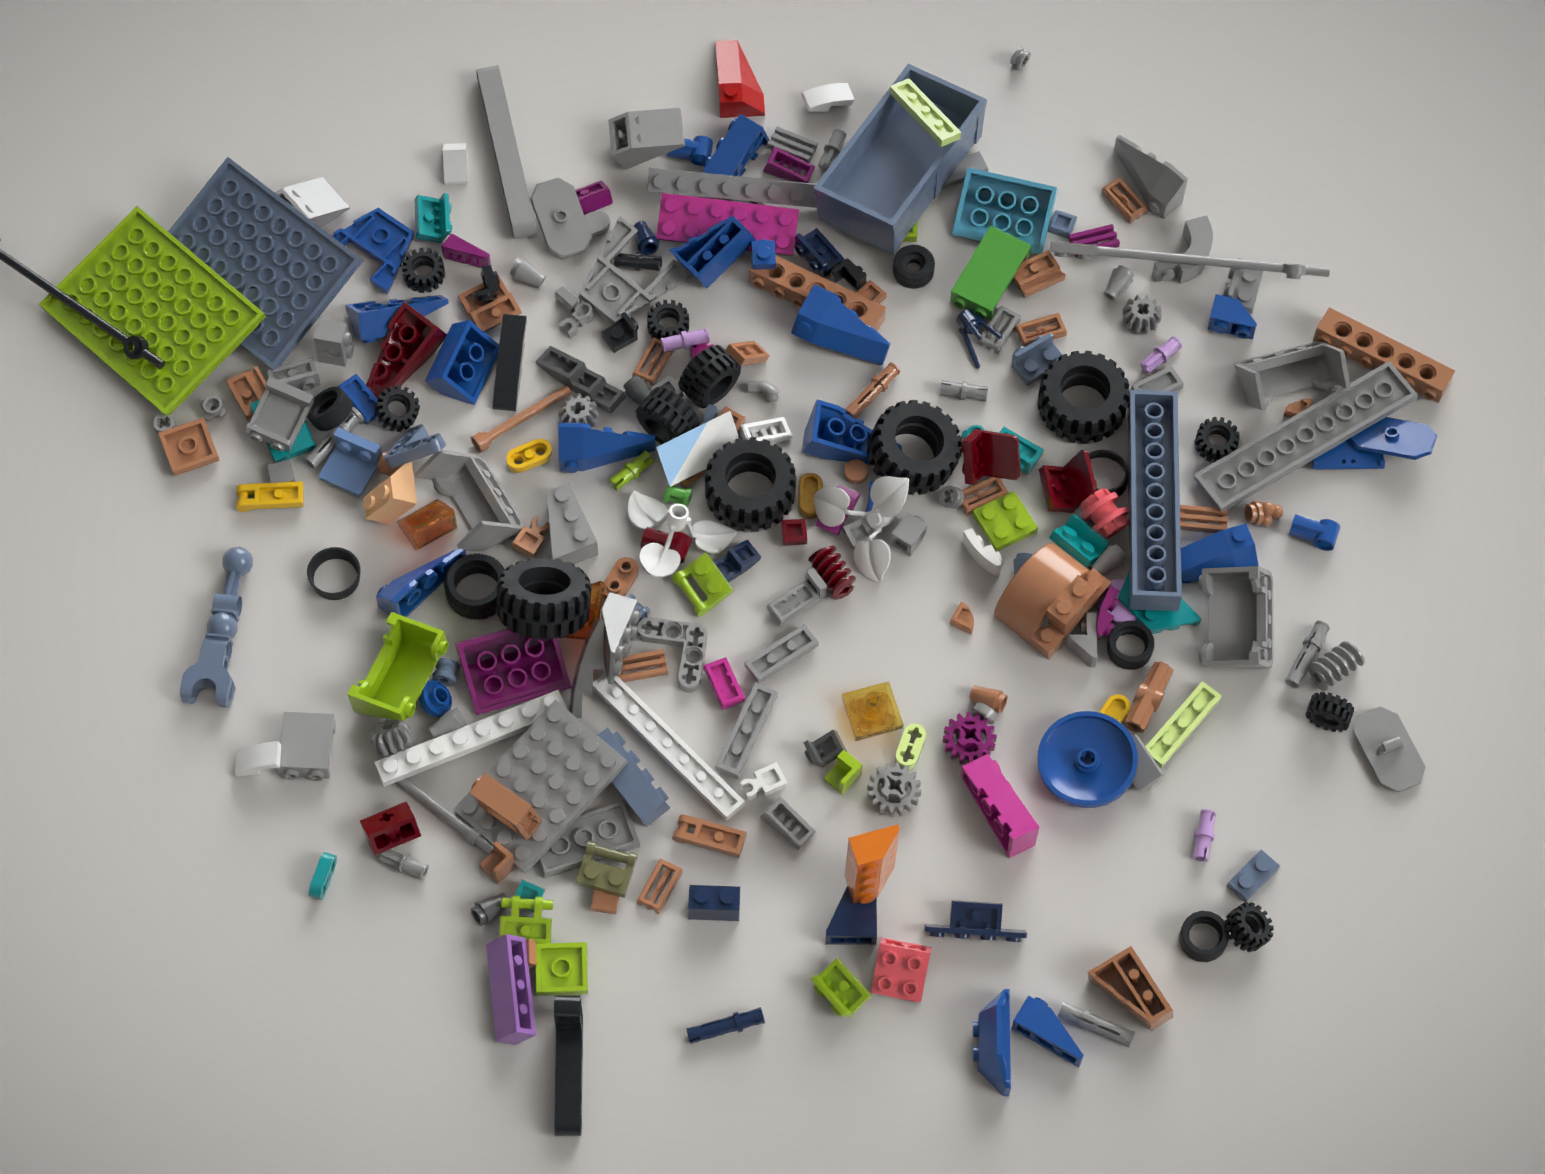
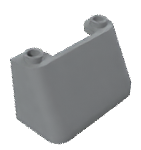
(1238, 617)

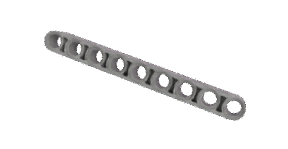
(506, 152)

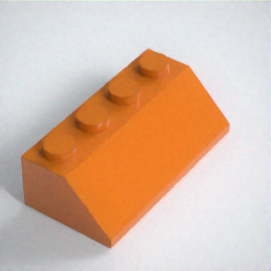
(870, 862)

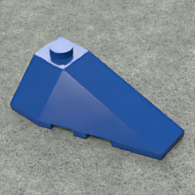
(371, 319)
(835, 434)
(411, 589)

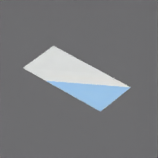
(692, 450)

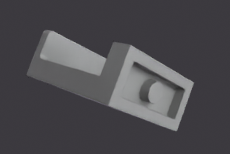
(279, 415)
(306, 745)

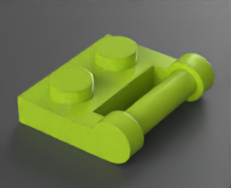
(708, 578)

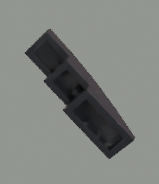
(509, 362)

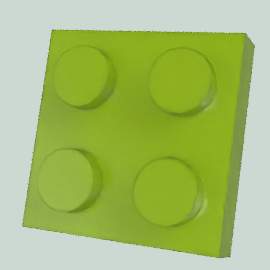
(1005, 521)
(561, 969)

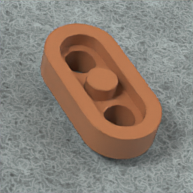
(622, 578)

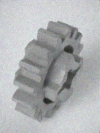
(891, 799)

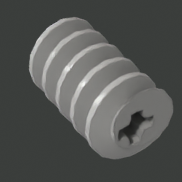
(1334, 664)

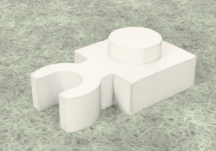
(766, 780)

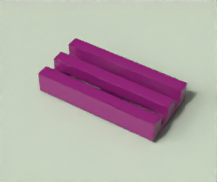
(1096, 235)

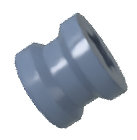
(446, 671)

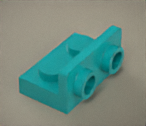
(1079, 540)

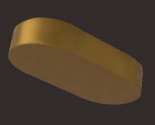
(808, 486)

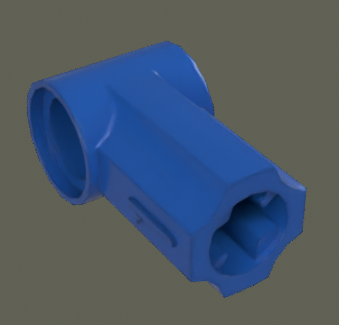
(695, 150)
(1321, 533)

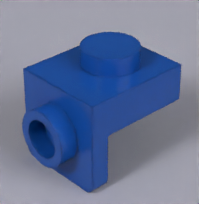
(763, 254)

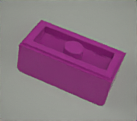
(594, 197)

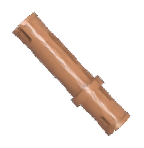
(878, 384)

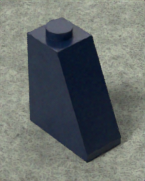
(853, 923)

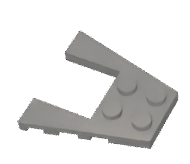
(612, 291)

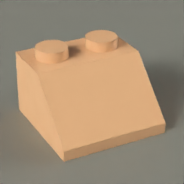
(391, 496)

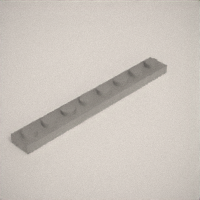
(731, 187)

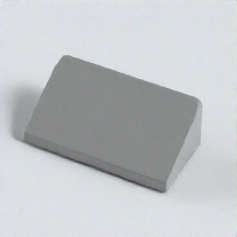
(1147, 769)

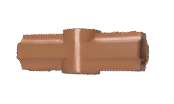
(1148, 697)

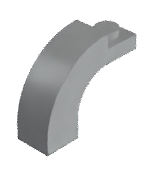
(1199, 239)

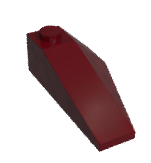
(405, 349)

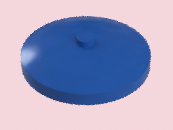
(1087, 759)

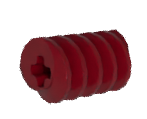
(831, 572)

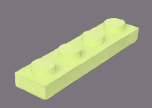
(925, 112)
(1182, 723)

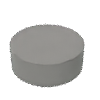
(985, 712)

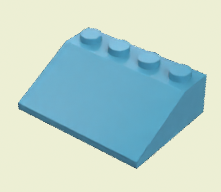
(1007, 204)

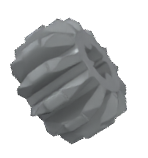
(1141, 314)
(569, 411)
(390, 737)

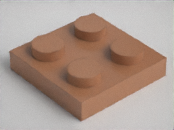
(188, 447)

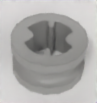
(1020, 58)
(161, 418)
(945, 497)

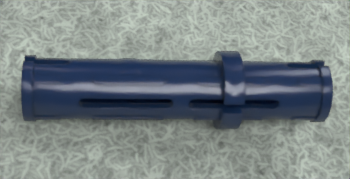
(719, 1027)

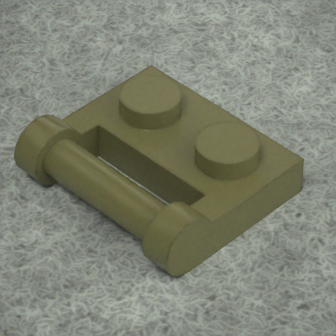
(603, 876)

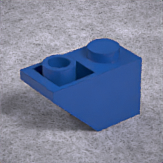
(1231, 317)

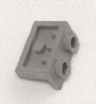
(1244, 286)

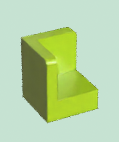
(844, 772)

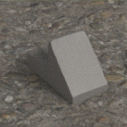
(1086, 643)

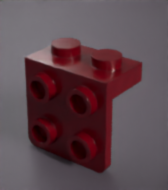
(990, 455)
(1068, 485)

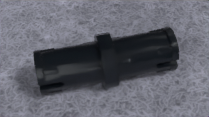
(638, 261)

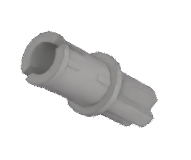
(832, 149)
(404, 863)

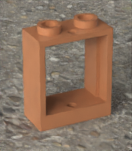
(505, 806)

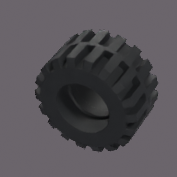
(709, 376)
(666, 415)

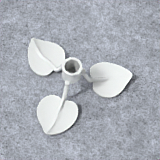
(889, 495)
(659, 560)

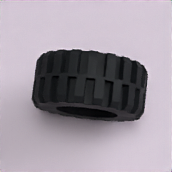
(1088, 371)
(925, 423)
(750, 457)
(543, 598)

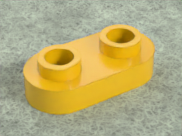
(528, 455)

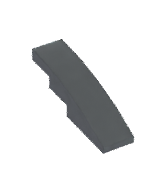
(579, 379)
(590, 658)

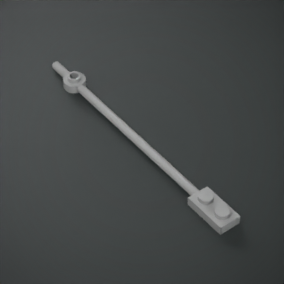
(1086, 251)

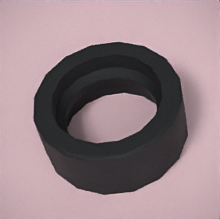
(330, 409)
(1130, 662)
(1196, 953)

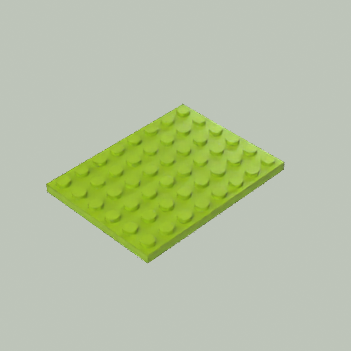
(159, 291)

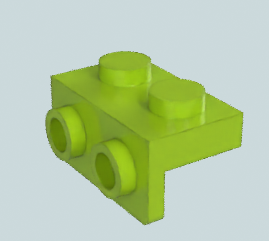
(841, 989)

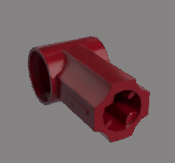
(680, 541)

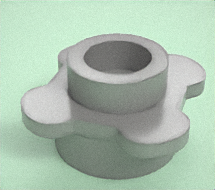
(211, 402)

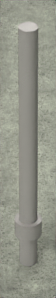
(472, 835)

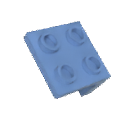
(351, 462)

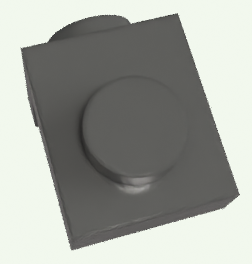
(824, 749)

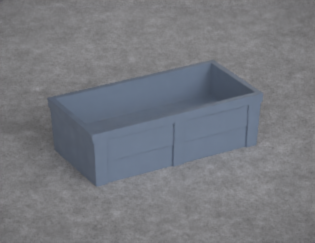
(894, 166)

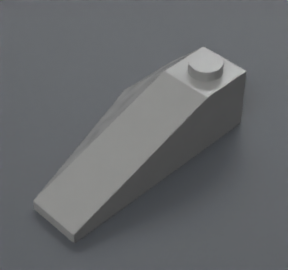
(1157, 182)

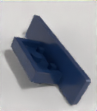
(975, 919)

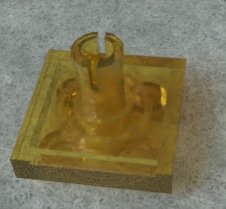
(872, 711)

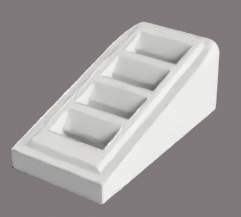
(752, 429)

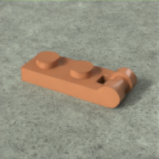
(710, 836)

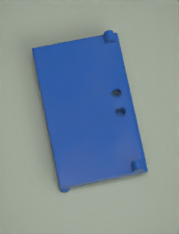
(1347, 453)

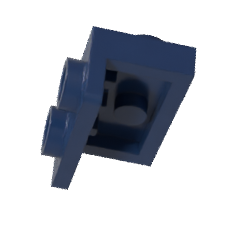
(817, 251)

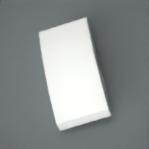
(823, 97)
(984, 556)
(257, 757)

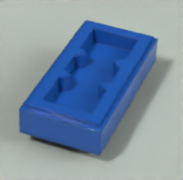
(361, 397)

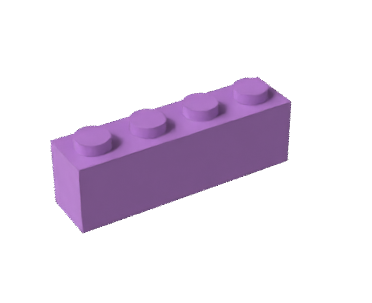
(510, 989)

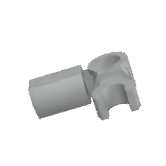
(581, 314)

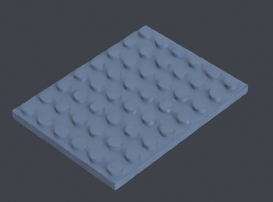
(267, 255)

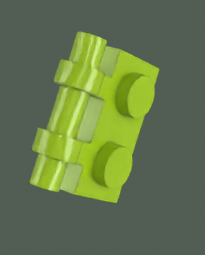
(533, 928)

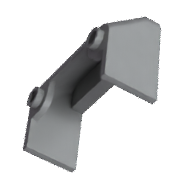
(1292, 370)
(476, 494)

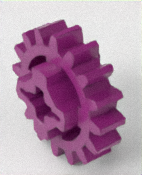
(969, 728)

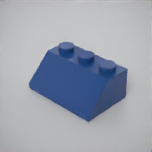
(463, 362)

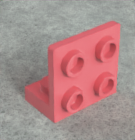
(901, 969)

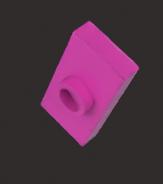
(724, 683)

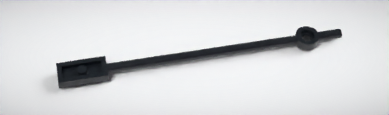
(141, 347)

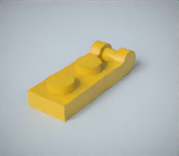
(270, 495)

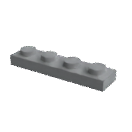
(746, 731)

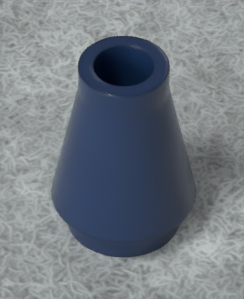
(646, 239)

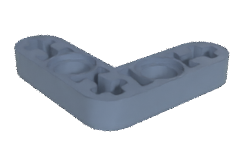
(413, 446)

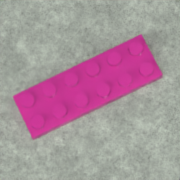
(691, 216)

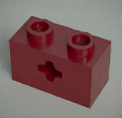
(390, 828)

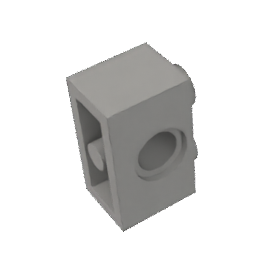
(333, 342)

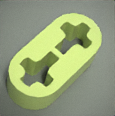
(915, 748)

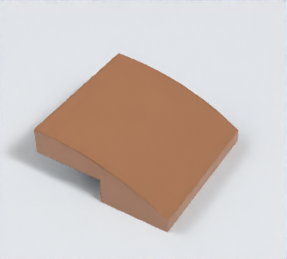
(489, 314)

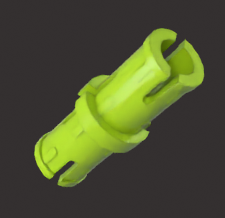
(631, 470)

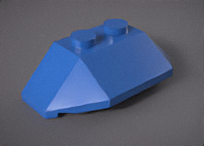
(994, 1042)

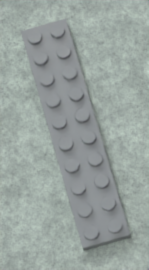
(1305, 436)

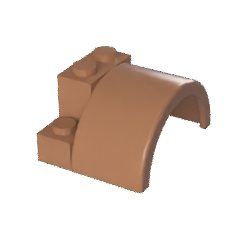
(1049, 587)

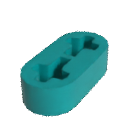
(322, 875)

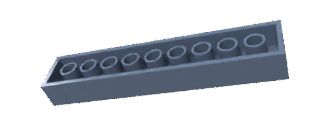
(1154, 501)

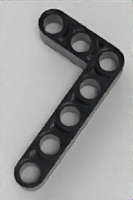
(568, 1065)

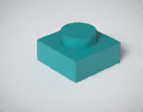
(529, 891)

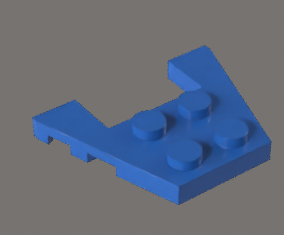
(381, 239)

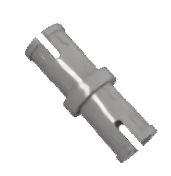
(963, 390)

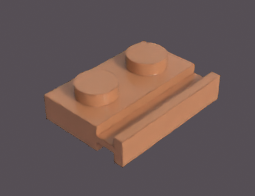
(1038, 274)
(247, 389)

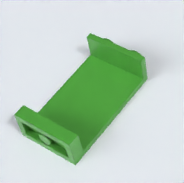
(989, 272)

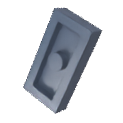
(1253, 876)

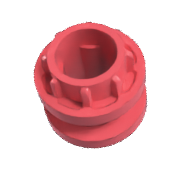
(1104, 513)

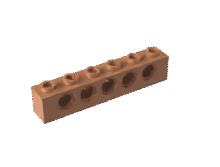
(793, 275)
(1378, 344)

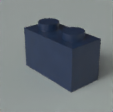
(714, 903)

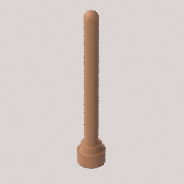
(482, 440)

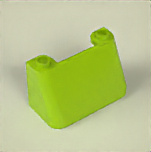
(399, 670)

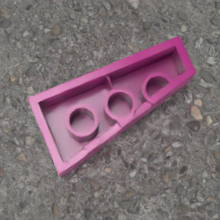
(1000, 805)

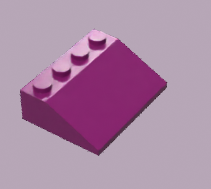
(510, 669)

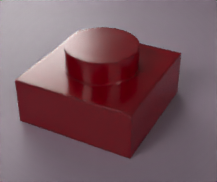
(794, 532)

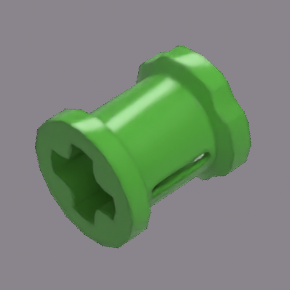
(678, 495)

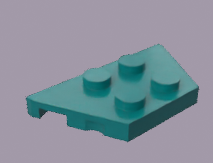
(1160, 620)

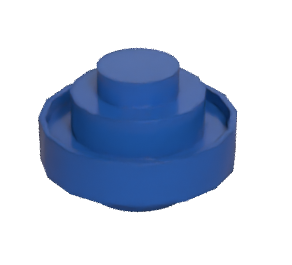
(435, 698)

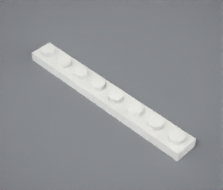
(464, 740)
(669, 746)

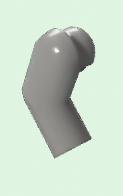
(764, 387)

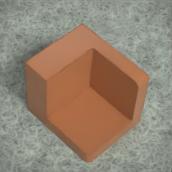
(498, 863)

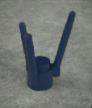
(969, 325)

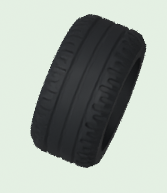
(467, 566)

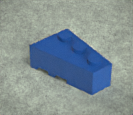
(736, 148)
(714, 250)

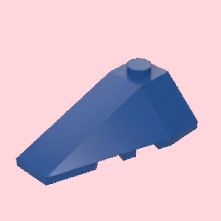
(832, 325)
(591, 448)
(1220, 550)

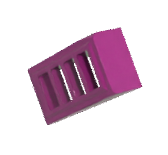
(785, 158)
(464, 252)

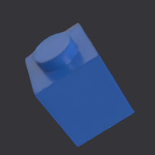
(1043, 1027)

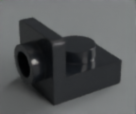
(621, 333)

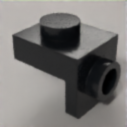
(850, 272)
(490, 281)

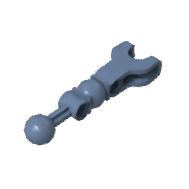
(216, 650)

